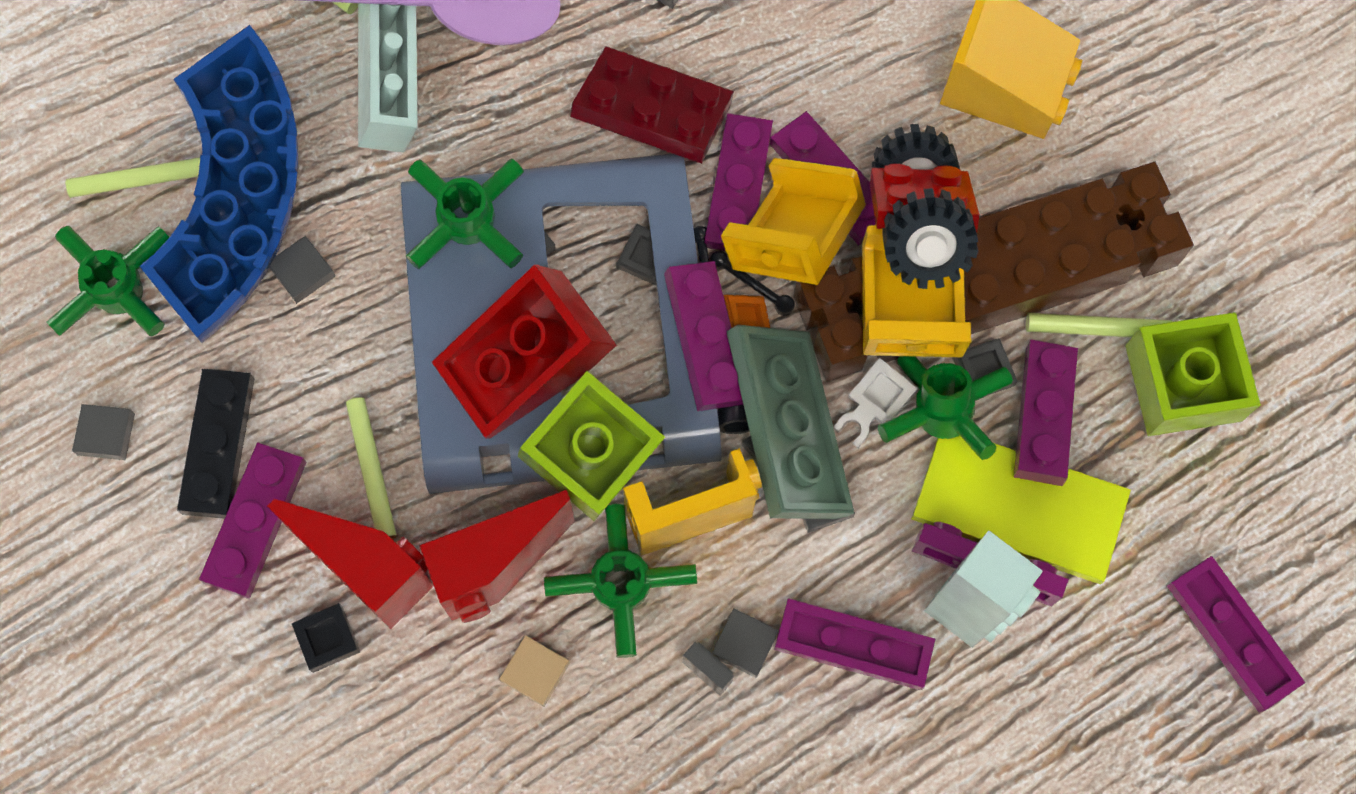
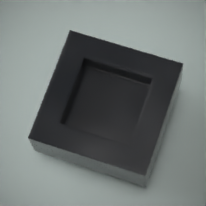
(325, 637)

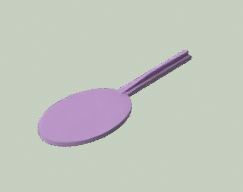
(487, 20)

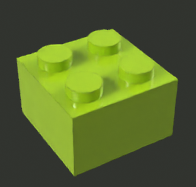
(1192, 374)
(590, 445)

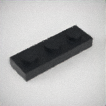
(215, 443)

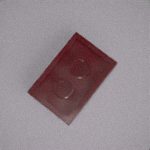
(652, 104)

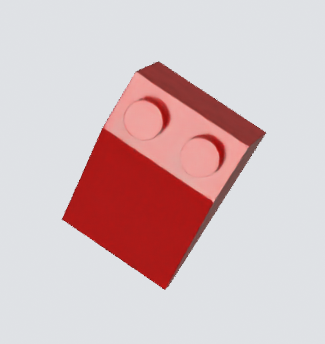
(523, 350)
(490, 557)
(374, 567)

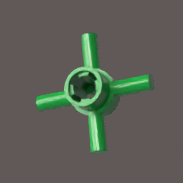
(467, 195)
(97, 270)
(946, 403)
(620, 559)

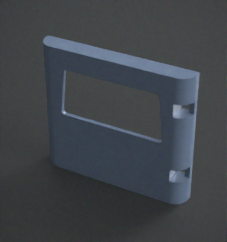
(468, 279)

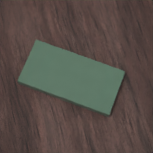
(789, 423)

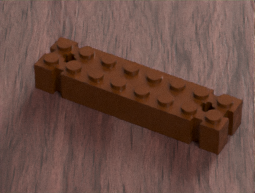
(1024, 261)

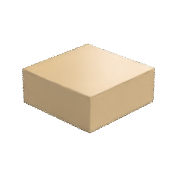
(534, 671)

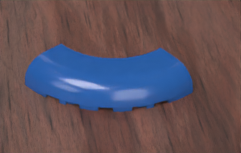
(241, 186)

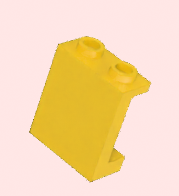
(798, 222)
(906, 318)
(695, 514)

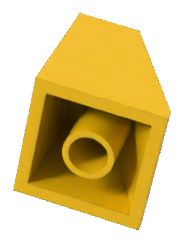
(1013, 68)

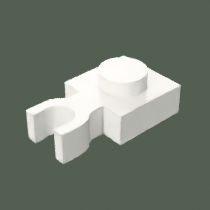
(879, 396)

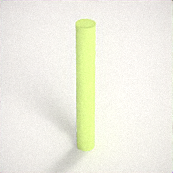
(132, 177)
(1086, 324)
(370, 466)

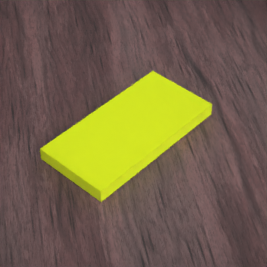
(1060, 525)

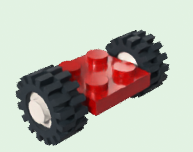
(924, 207)

